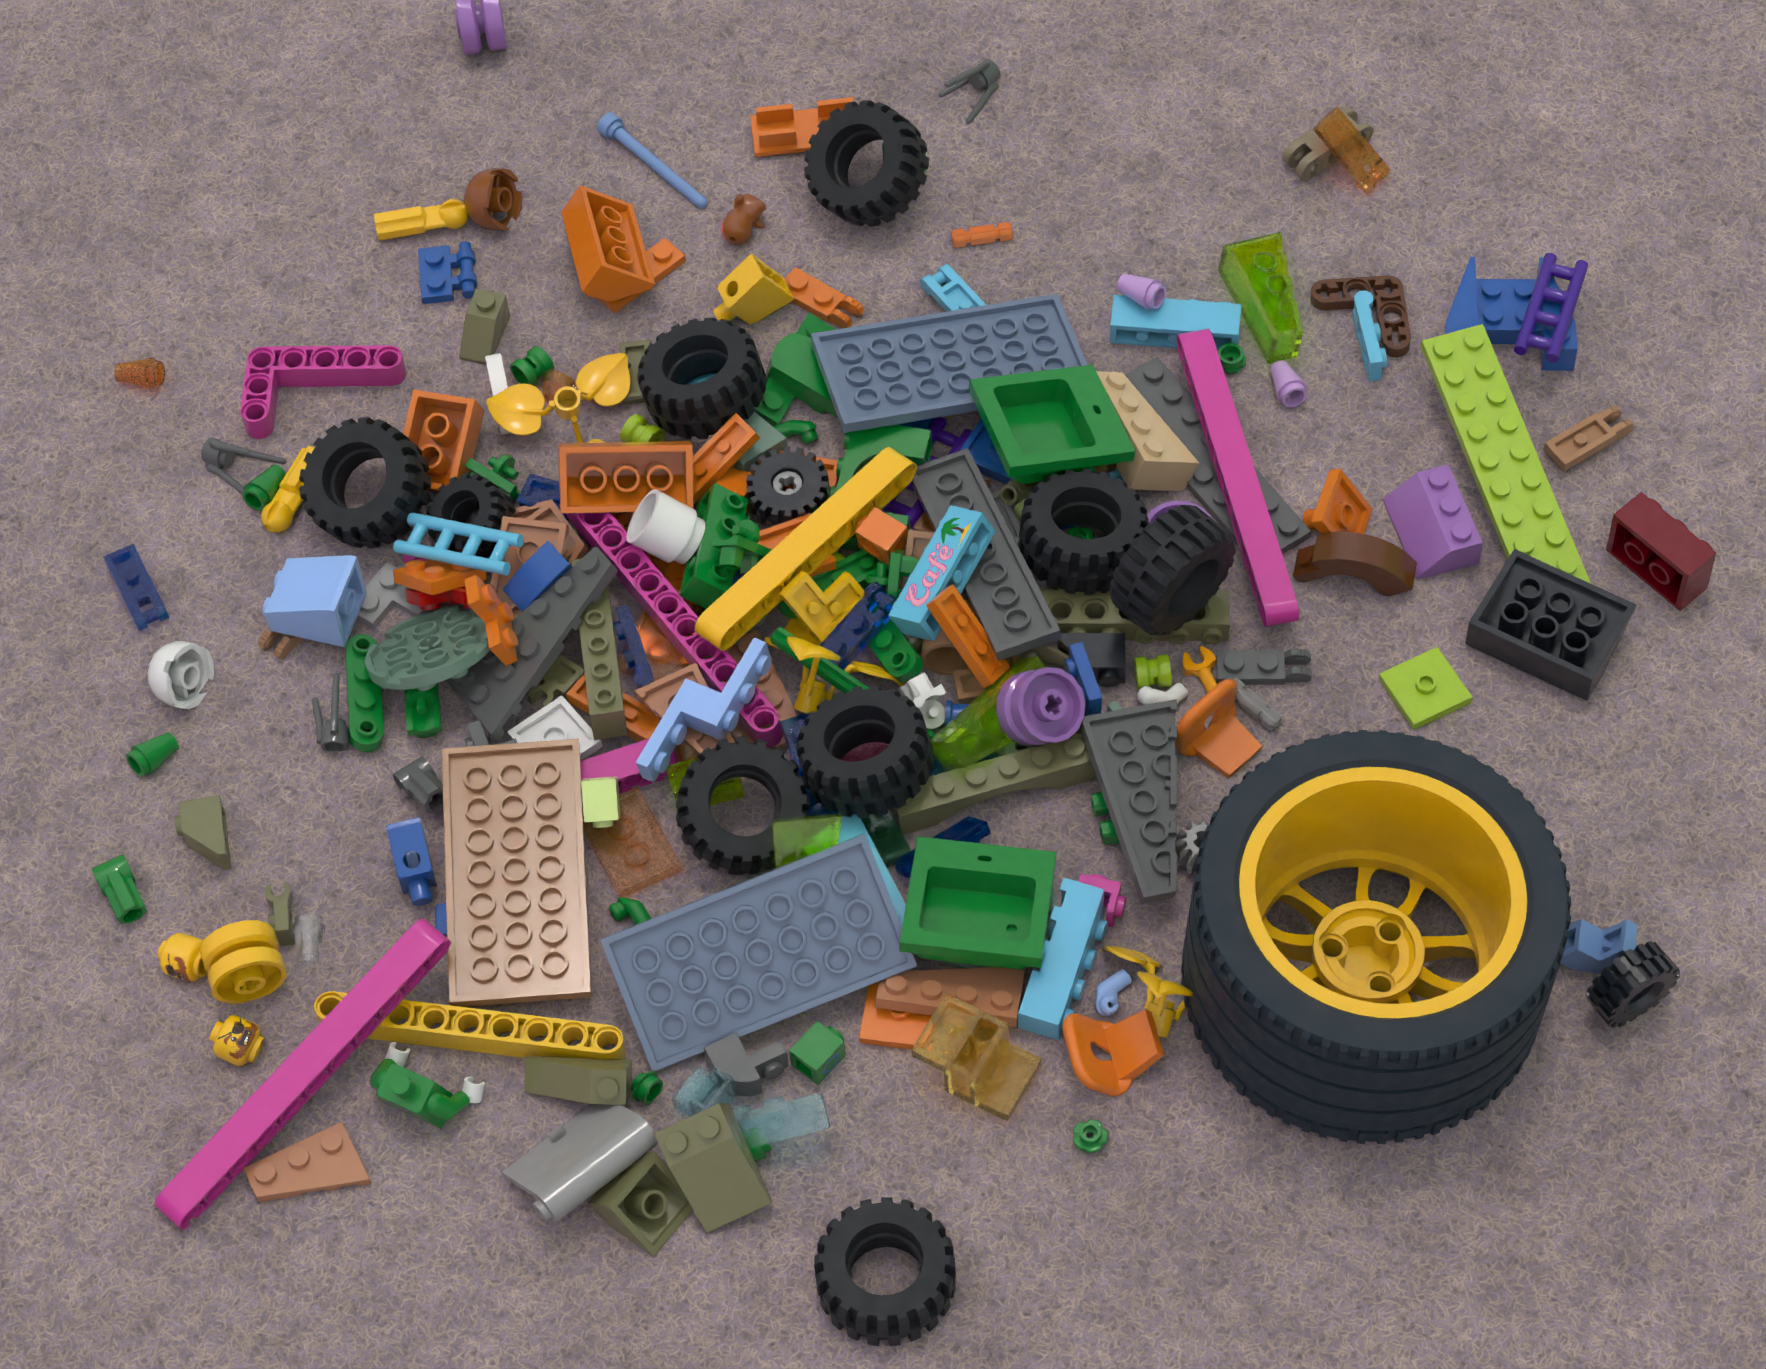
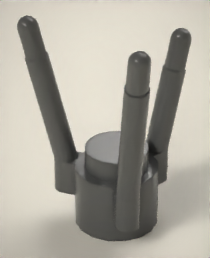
(980, 77)
(223, 454)
(335, 733)

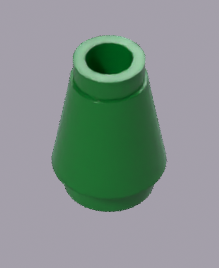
(263, 487)
(151, 754)

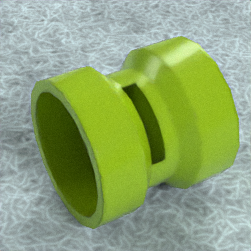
(638, 430)
(1152, 671)

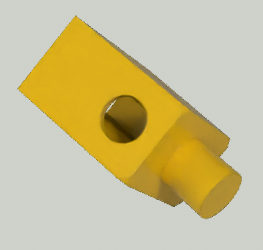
(752, 292)

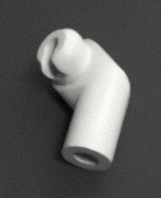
(1147, 695)

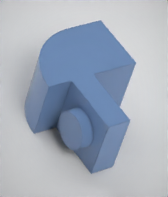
(1593, 948)

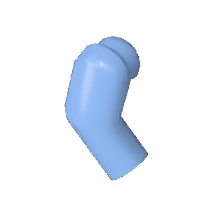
(1107, 992)

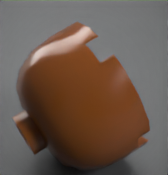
(490, 193)

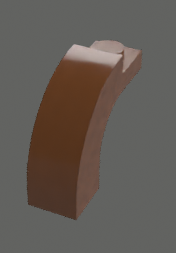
(1359, 556)

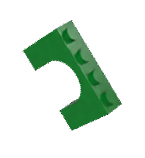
(865, 444)

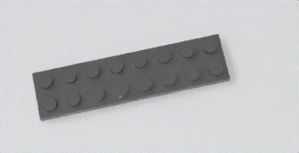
(1178, 411)
(1002, 583)

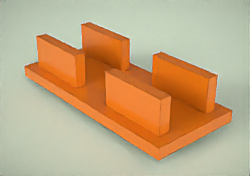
(785, 131)

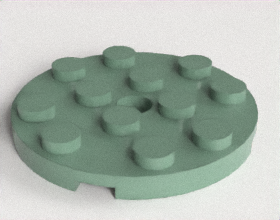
(406, 658)

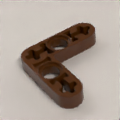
(1382, 302)

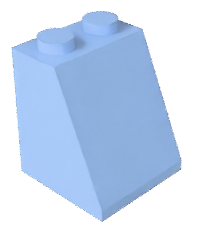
(316, 598)

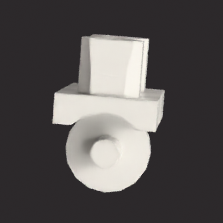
(925, 698)

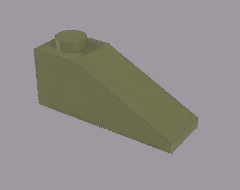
(580, 1079)

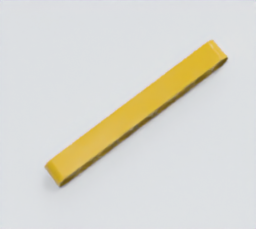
(804, 548)
(489, 1026)

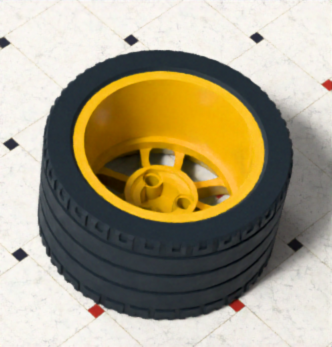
(1351, 1055)

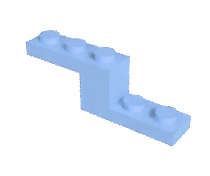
(704, 710)

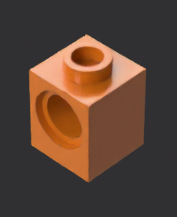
(881, 535)

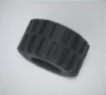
(463, 498)

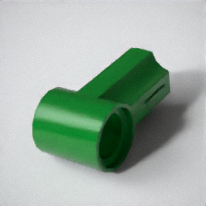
(118, 884)

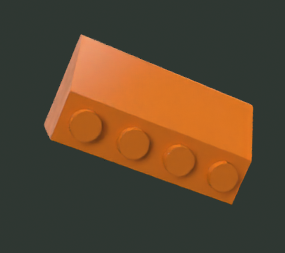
(606, 245)
(622, 474)

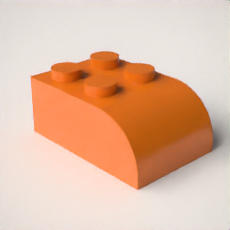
(445, 432)

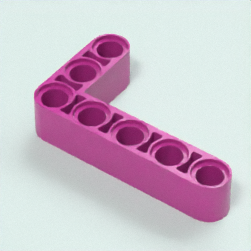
(311, 367)

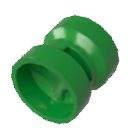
(532, 366)

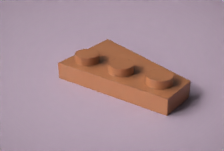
(659, 695)
(310, 1165)

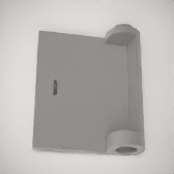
(581, 1158)

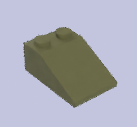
(714, 1166)

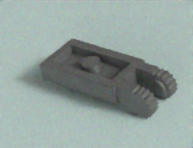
(1263, 666)

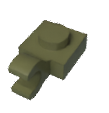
(282, 916)

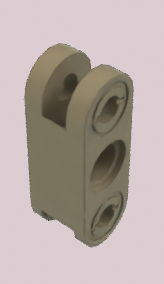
(1313, 155)

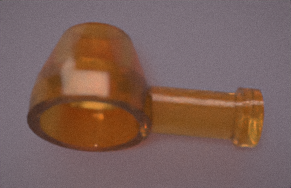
(554, 381)

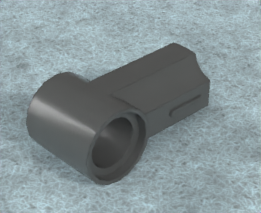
(421, 784)

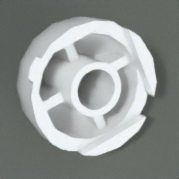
(178, 669)

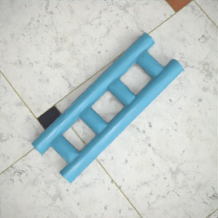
(448, 530)

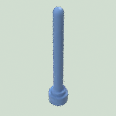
(612, 127)

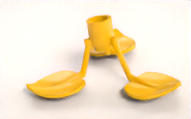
(521, 405)
(813, 690)
(1161, 1008)

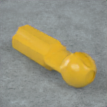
(417, 220)
(279, 513)

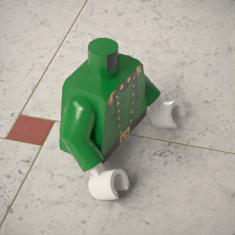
(418, 1094)

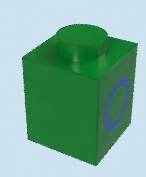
(818, 1052)

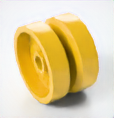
(243, 961)

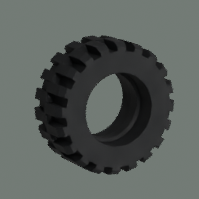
(838, 143)
(691, 352)
(338, 457)
(1081, 500)
(1172, 570)
(860, 719)
(726, 762)
(894, 1314)

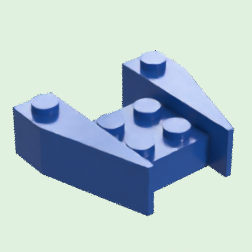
(1502, 308)

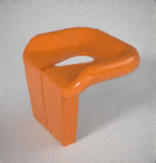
(1226, 741)
(1130, 1043)

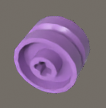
(478, 19)
(1040, 706)

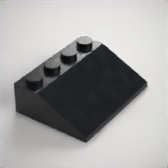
(1549, 624)

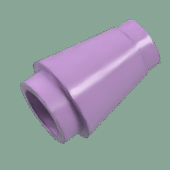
(1142, 290)
(1288, 385)

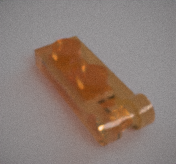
(1351, 149)

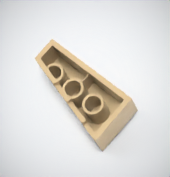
(1160, 456)

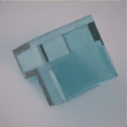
(704, 1090)

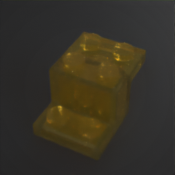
(976, 1057)

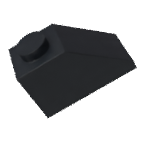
(1104, 652)

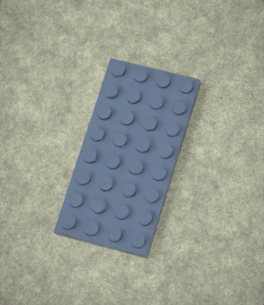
(925, 362)
(758, 952)

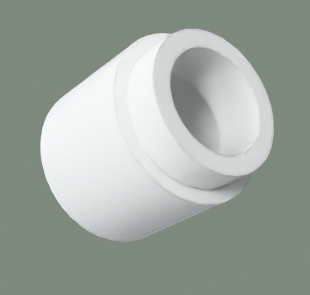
(665, 528)

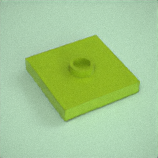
(1425, 688)

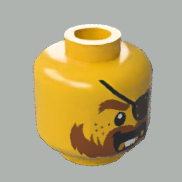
(182, 957)
(236, 1040)

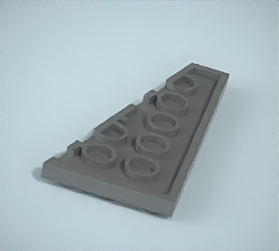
(495, 689)
(1138, 780)

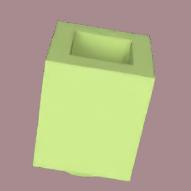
(601, 801)

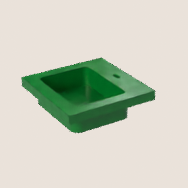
(1051, 422)
(978, 903)

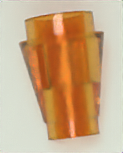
(141, 372)

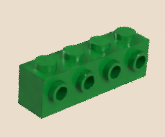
(702, 577)

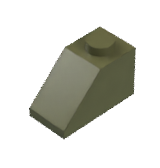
(483, 325)
(205, 829)

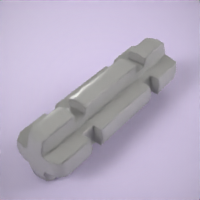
(1257, 707)

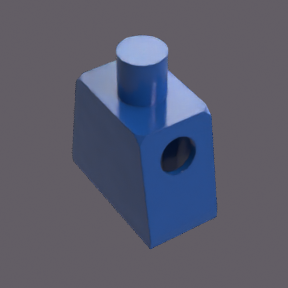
(412, 860)

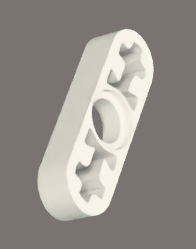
(496, 376)

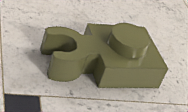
(556, 681)

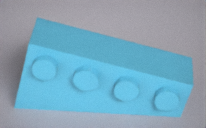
(1065, 958)

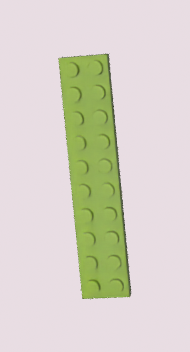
(1500, 449)

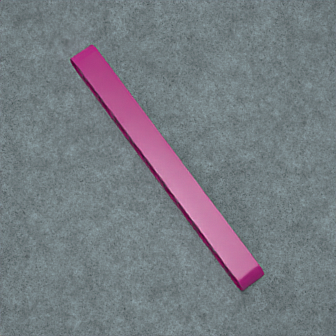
(1237, 478)
(675, 624)
(302, 1074)

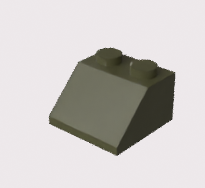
(643, 1203)

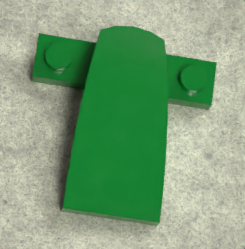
(795, 373)

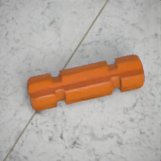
(982, 234)

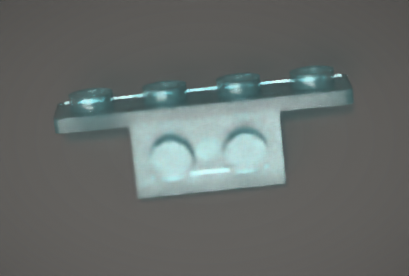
(782, 1119)

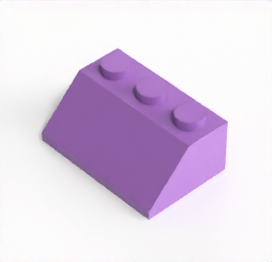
(1434, 523)

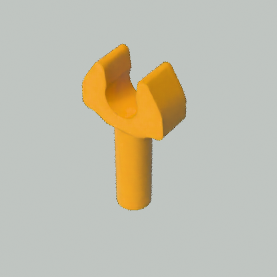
(1201, 670)

